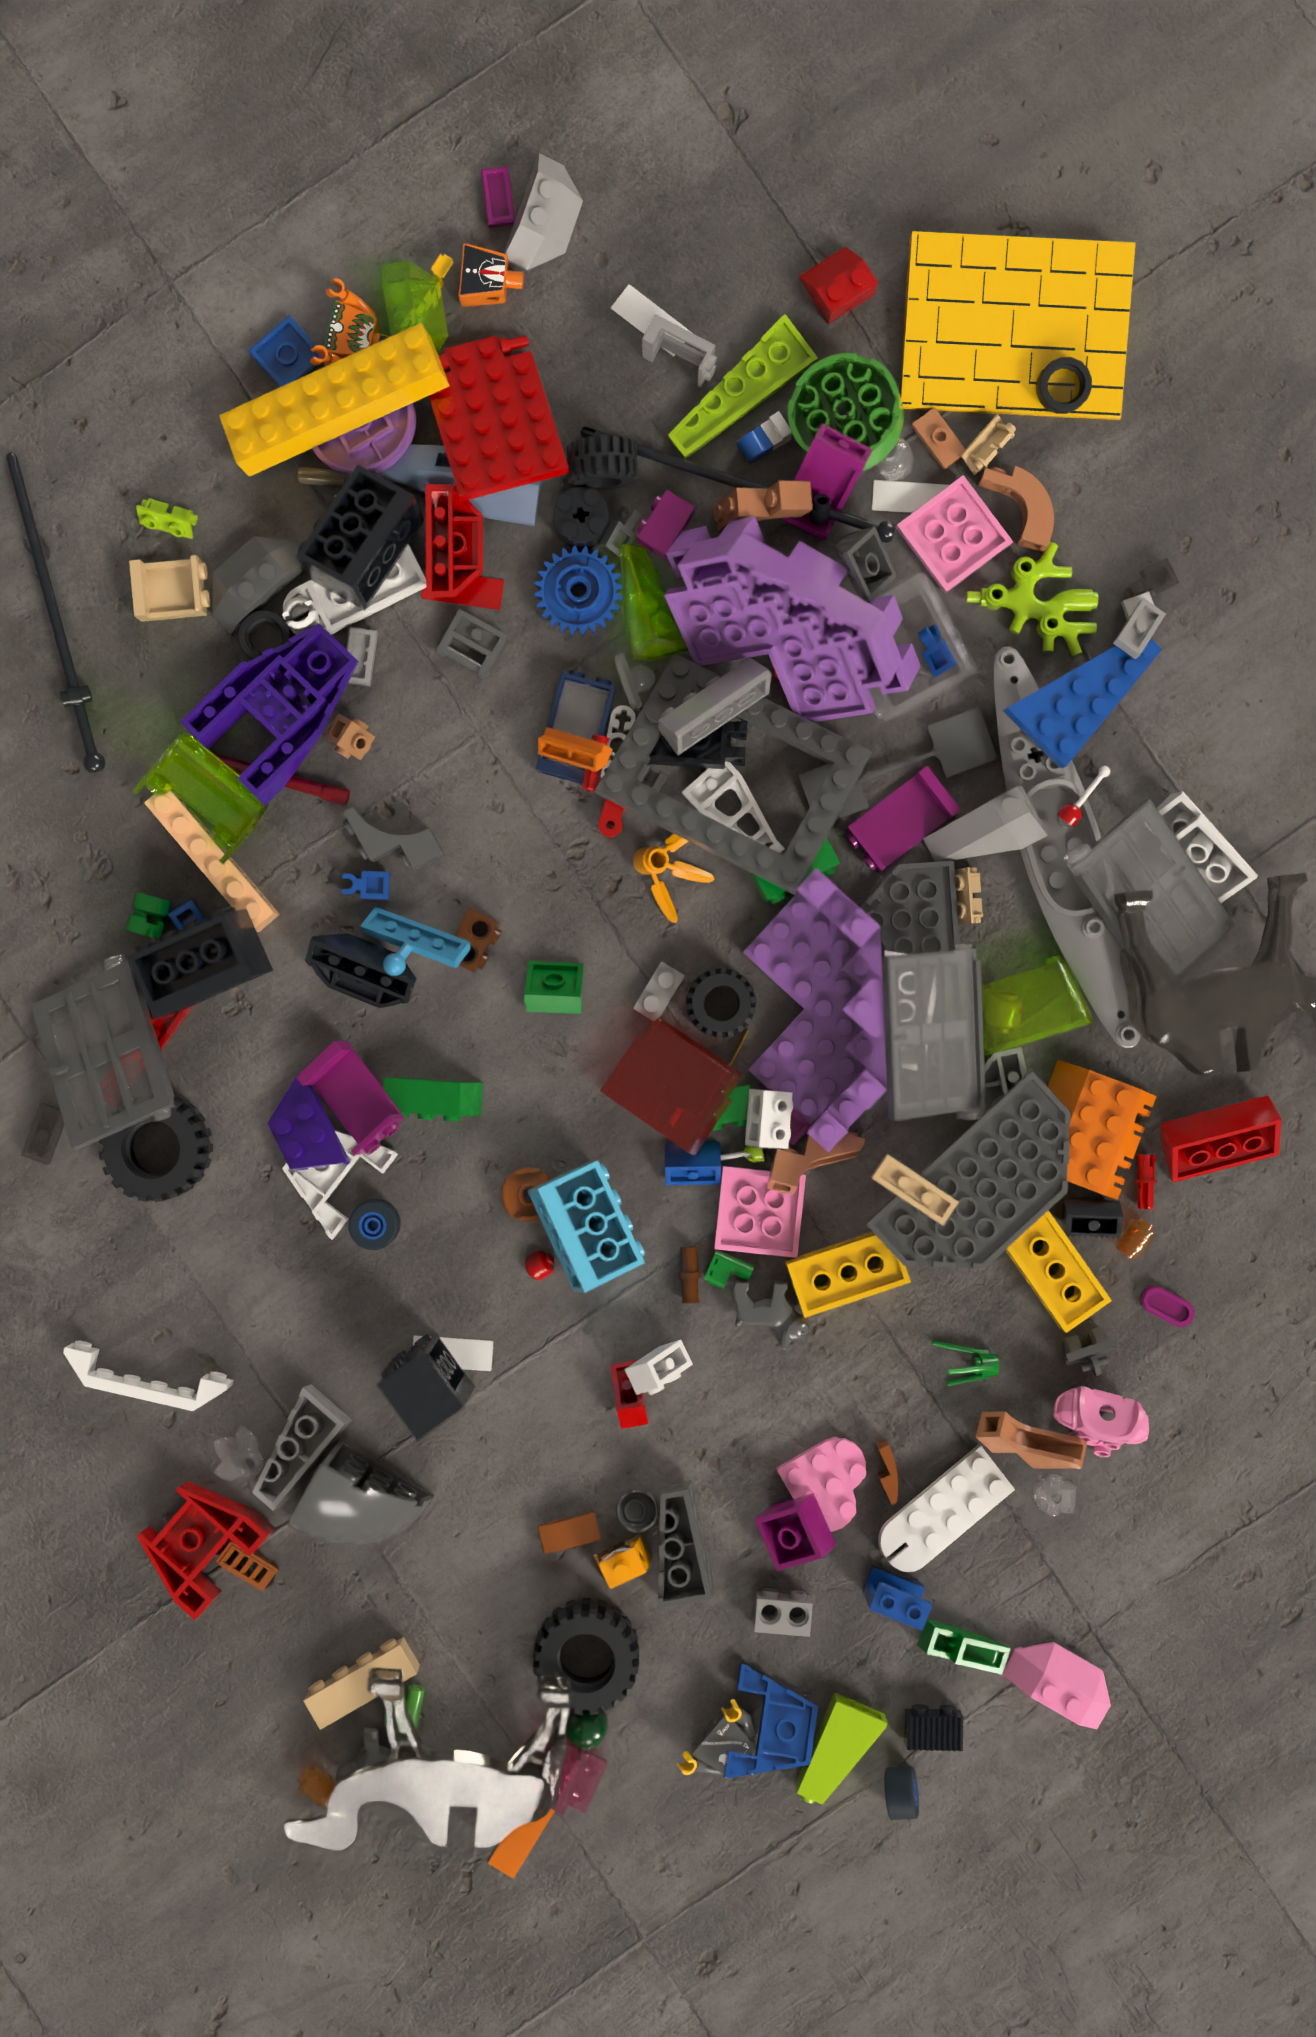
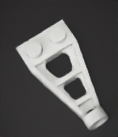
(712, 785)

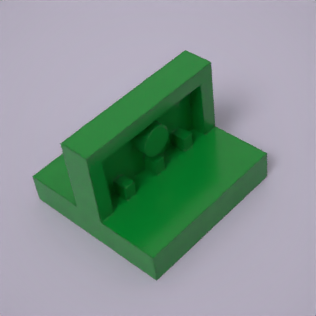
(554, 987)

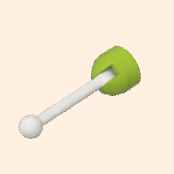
(752, 1153)

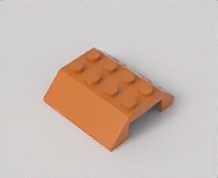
(1099, 1125)

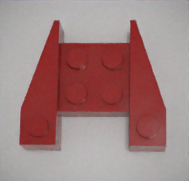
(195, 1538)

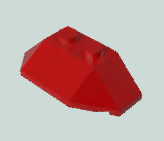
(452, 542)

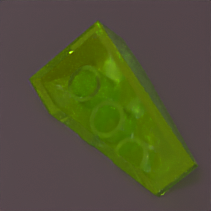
(647, 616)

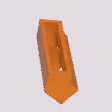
(573, 749)

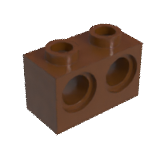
(480, 944)

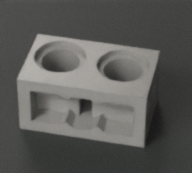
(781, 1621)

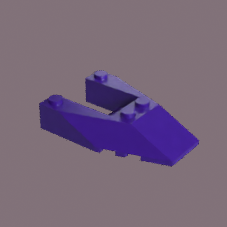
(288, 693)

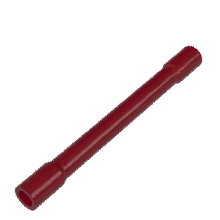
(324, 791)

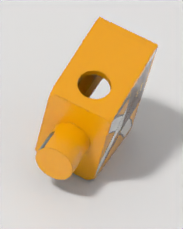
(623, 1561)

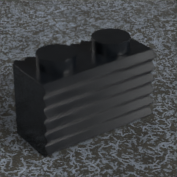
(1092, 1218)
(933, 1728)

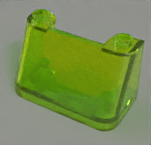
(1032, 1006)

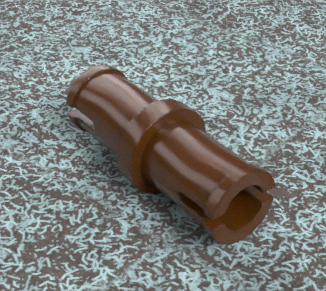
(689, 1274)

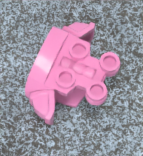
(1080, 1411)

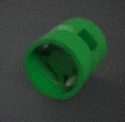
(144, 905)

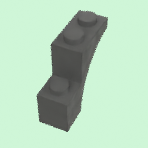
(418, 848)

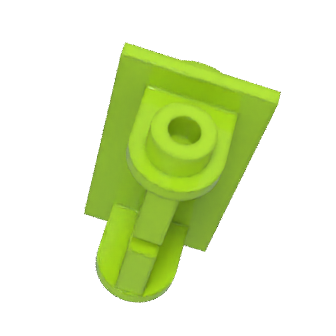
(154, 516)

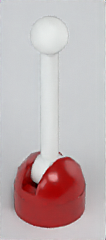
(1071, 812)

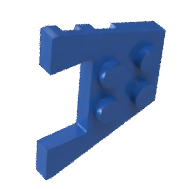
(784, 1728)

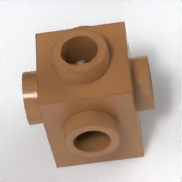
(349, 737)

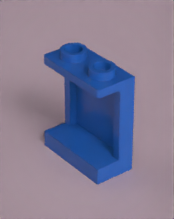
(896, 1597)

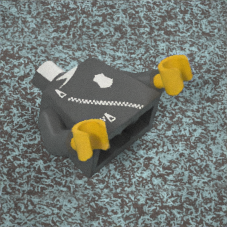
(728, 1731)

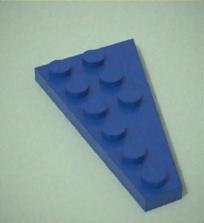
(1076, 704)

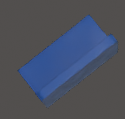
(687, 1169)

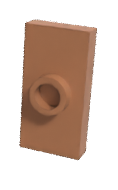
(938, 438)

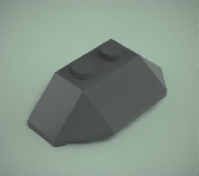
(253, 579)

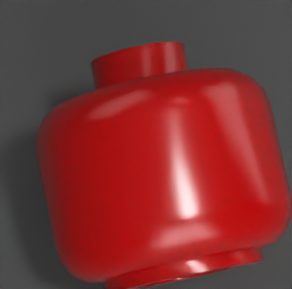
(539, 1265)

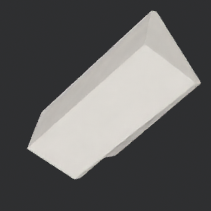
(1209, 851)

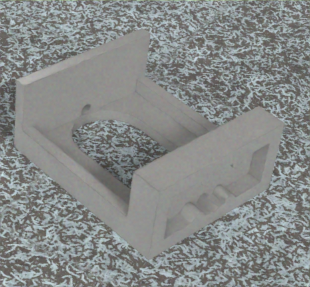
(656, 338)

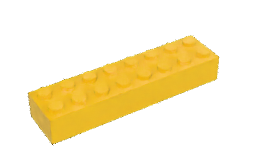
(334, 400)

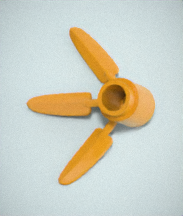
(655, 860)

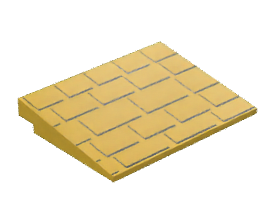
(1003, 307)

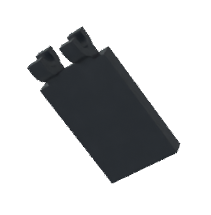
(708, 752)

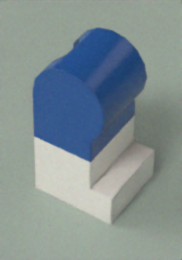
(765, 438)

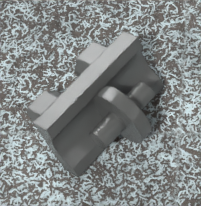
(1100, 1345)

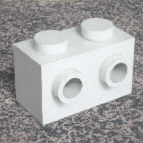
(768, 1118)
(658, 1368)

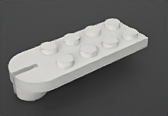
(337, 613)
(943, 1511)

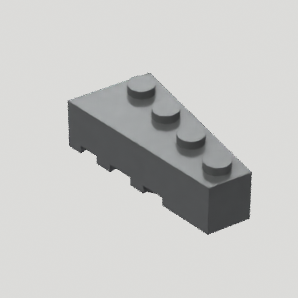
(684, 1559)

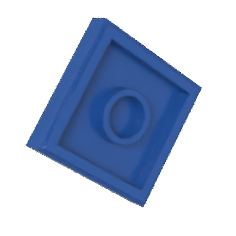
(285, 353)

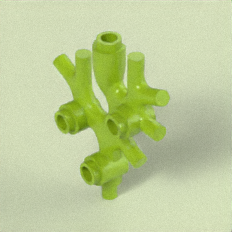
(1026, 605)

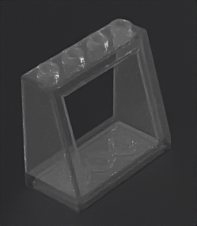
(923, 585)

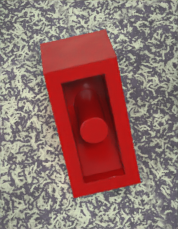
(629, 1406)

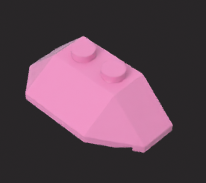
(1060, 1682)

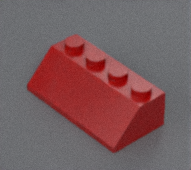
(1221, 1138)

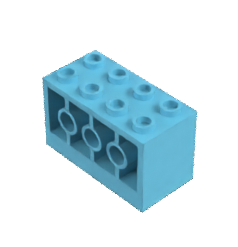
(569, 1231)

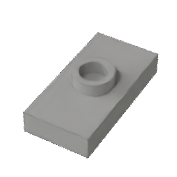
(362, 646)

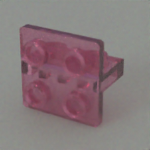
(579, 1779)

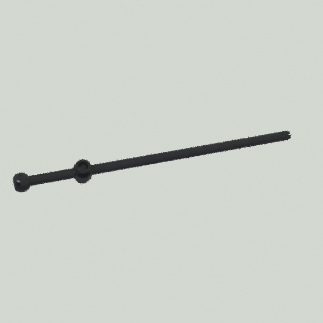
(821, 505)
(75, 695)

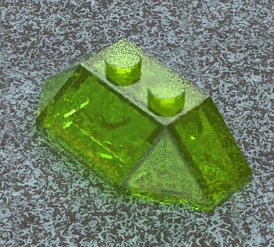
(414, 298)

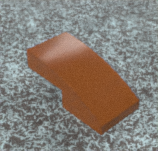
(888, 1476)
(569, 1532)

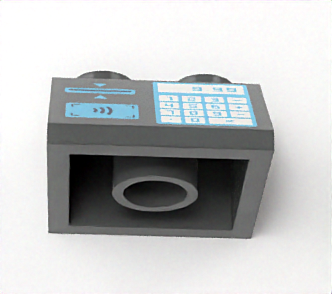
(866, 562)

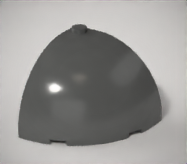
(357, 1501)

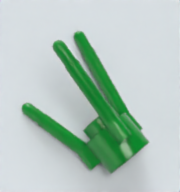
(983, 1366)

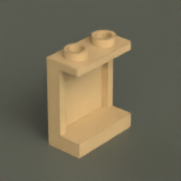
(169, 589)

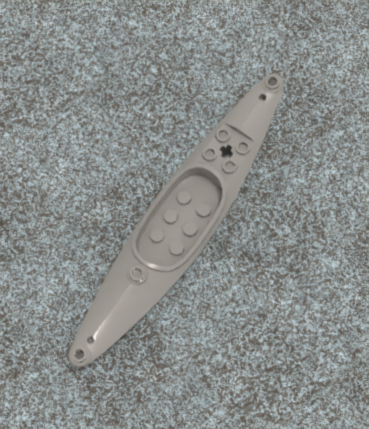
(1073, 920)

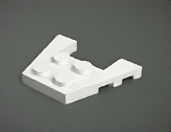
(319, 1183)

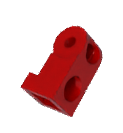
(611, 819)

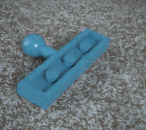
(413, 937)

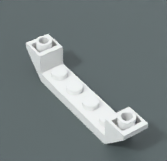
(84, 1359)

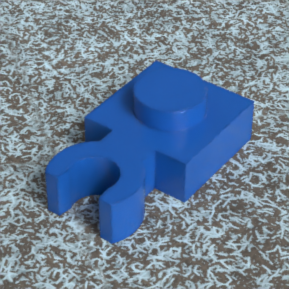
(373, 885)

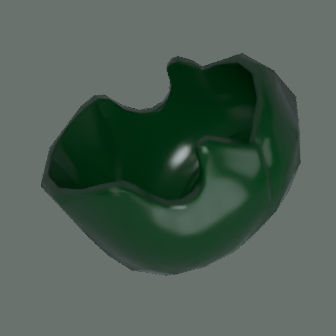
(586, 1730)

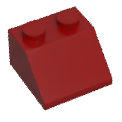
(839, 283)

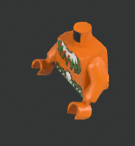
(350, 328)

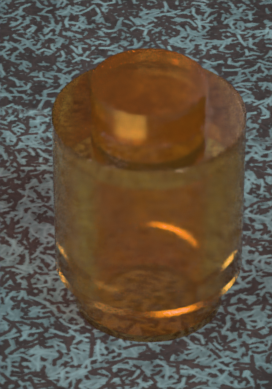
(1136, 1238)
(316, 1786)

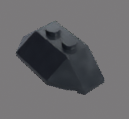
(357, 970)

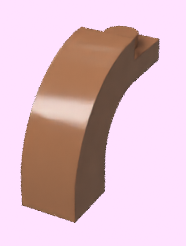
(1032, 500)

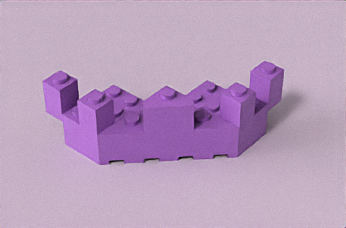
(758, 602)
(834, 1050)

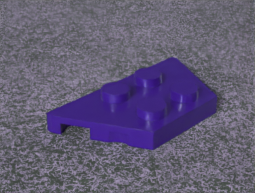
(305, 1130)

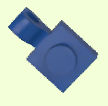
(937, 654)

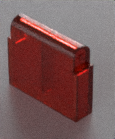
(673, 1085)

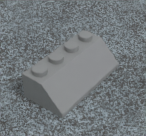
(714, 705)

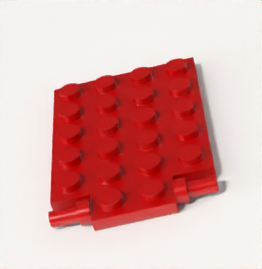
(495, 418)

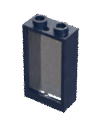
(581, 710)

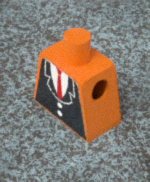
(486, 277)

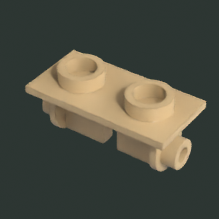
(985, 445)
(968, 908)

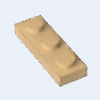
(914, 1189)

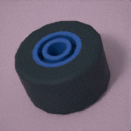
(382, 1219)
(901, 1793)

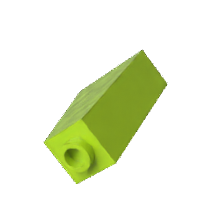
(838, 1745)

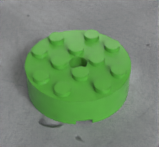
(852, 385)

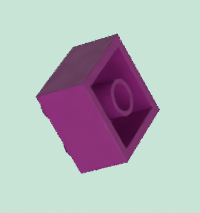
(795, 1532)

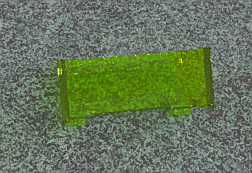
(208, 788)

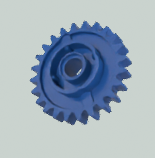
(584, 611)

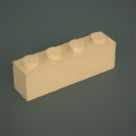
(348, 1687)

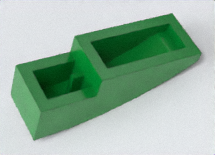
(963, 1647)

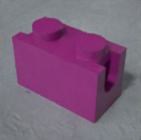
(665, 524)

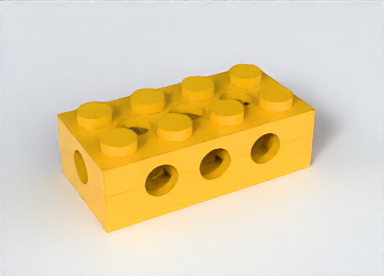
(1072, 1271)
(842, 1290)

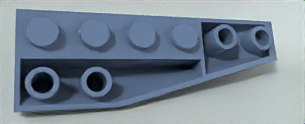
(430, 466)

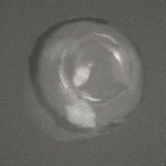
(897, 462)

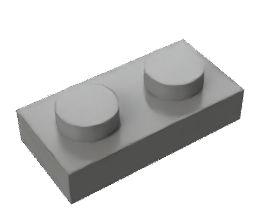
(1139, 628)
(658, 991)

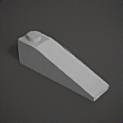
(995, 827)

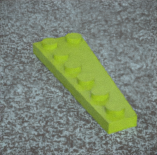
(759, 374)

